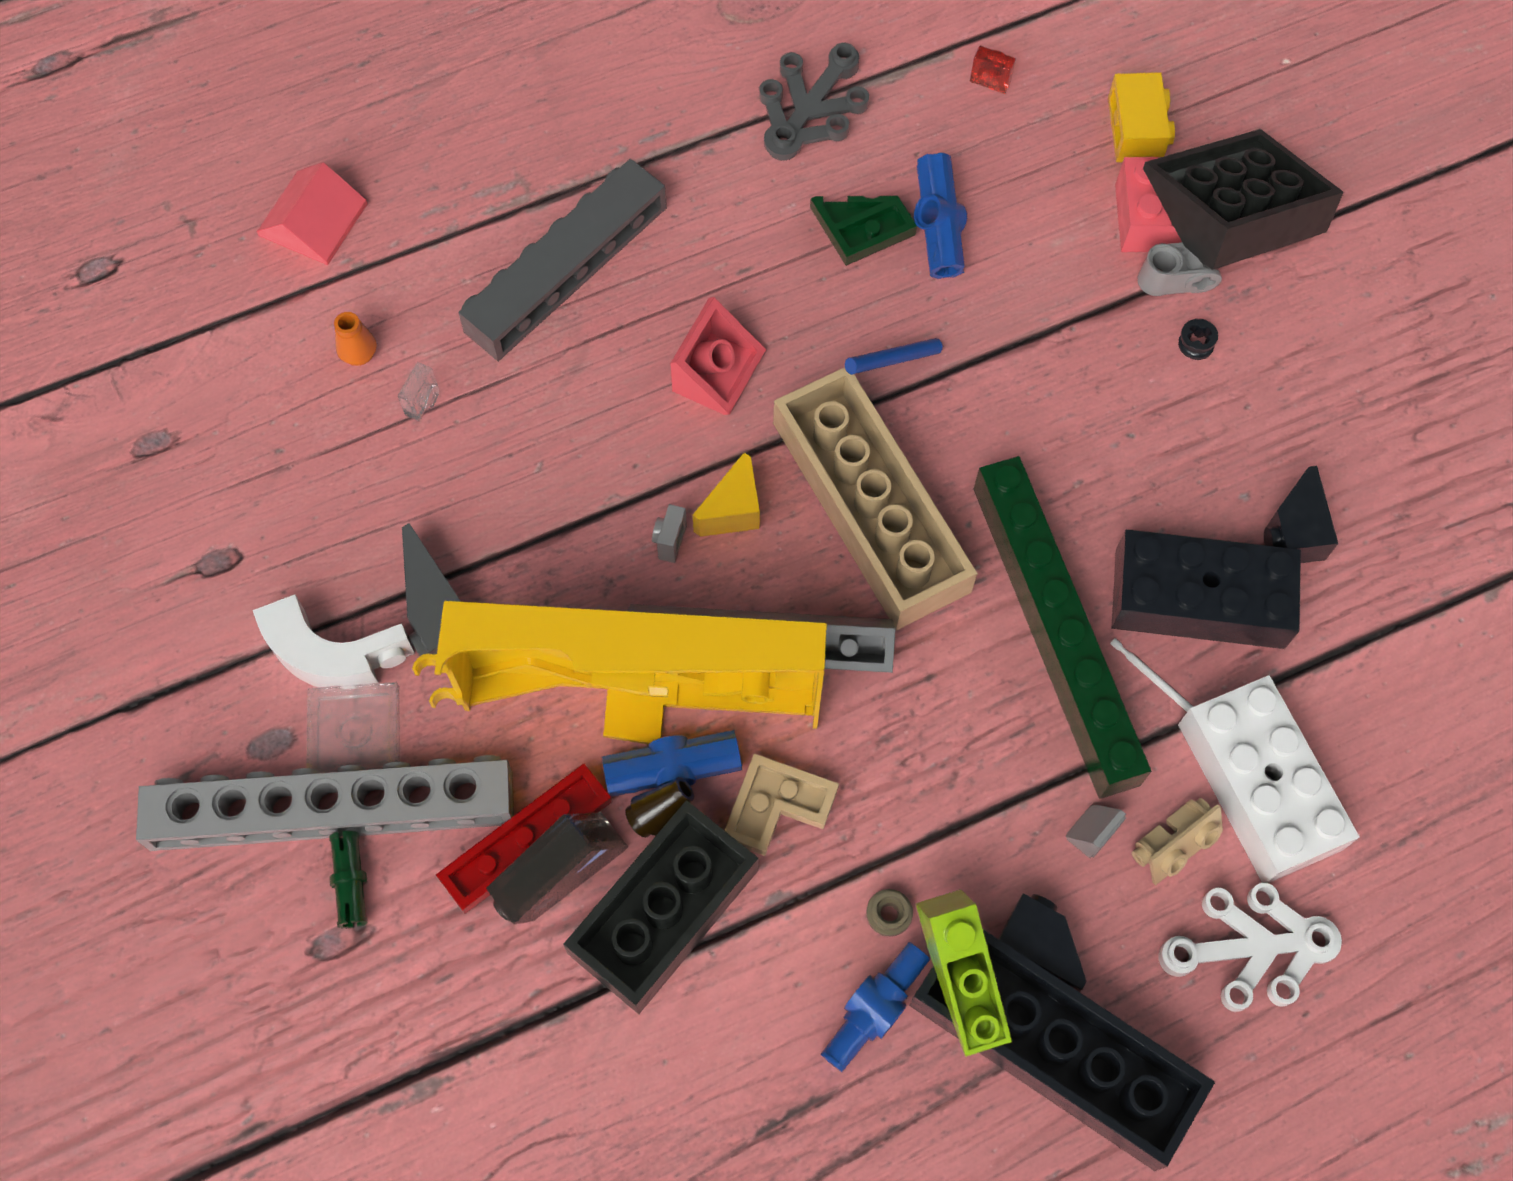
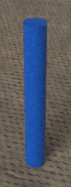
(893, 356)

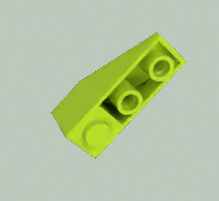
(964, 970)

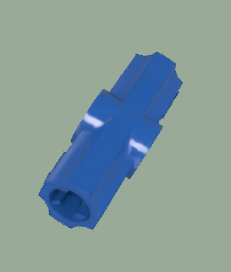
(940, 215)
(669, 759)

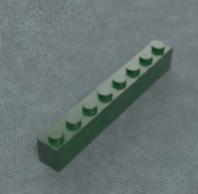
(1061, 629)

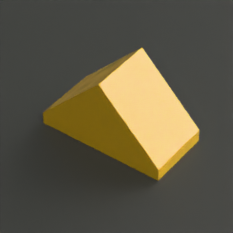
(731, 504)

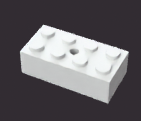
(1278, 820)

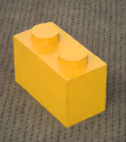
(1140, 115)

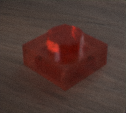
(992, 69)

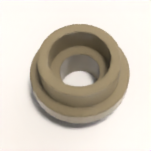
(893, 899)

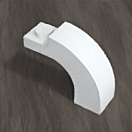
(323, 661)

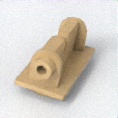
(1195, 829)

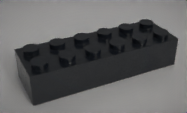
(1084, 1058)

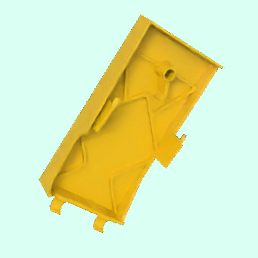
(637, 656)

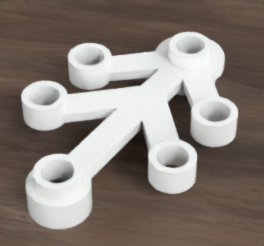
(1257, 944)

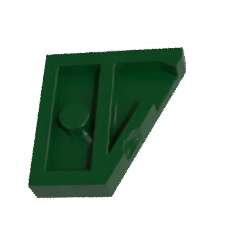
(863, 224)

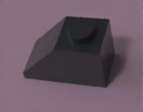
(1304, 520)
(1044, 938)

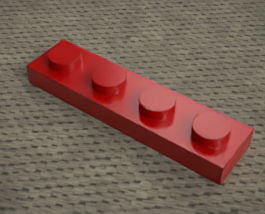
(481, 864)

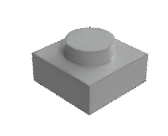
(669, 533)

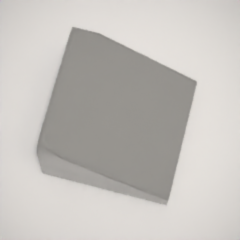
(1095, 828)

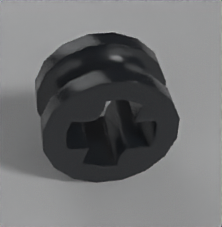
(1196, 350)

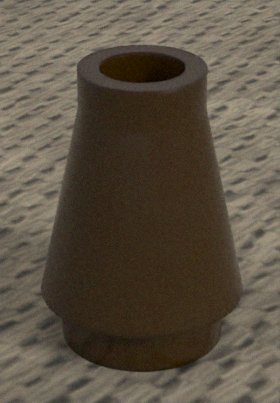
(654, 808)

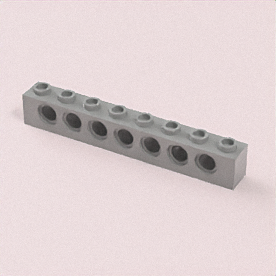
(163, 804)

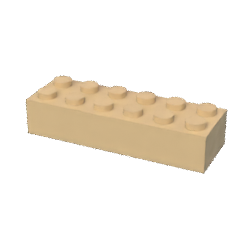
(873, 498)

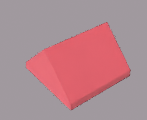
(314, 213)
(715, 359)

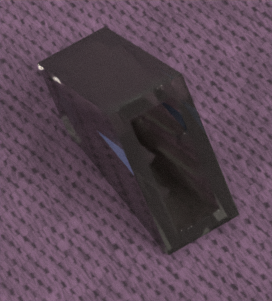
(555, 866)

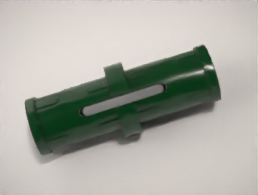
(348, 879)

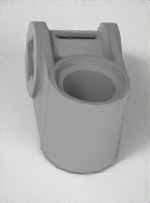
(1180, 272)

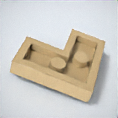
(774, 791)

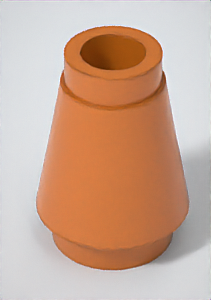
(353, 340)

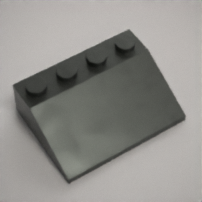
(1242, 197)

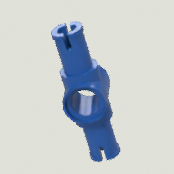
(875, 1007)

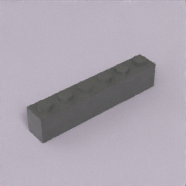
(563, 259)
(850, 641)

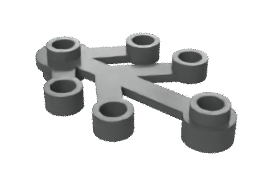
(811, 105)

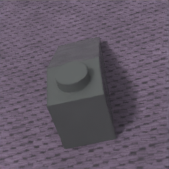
(424, 593)

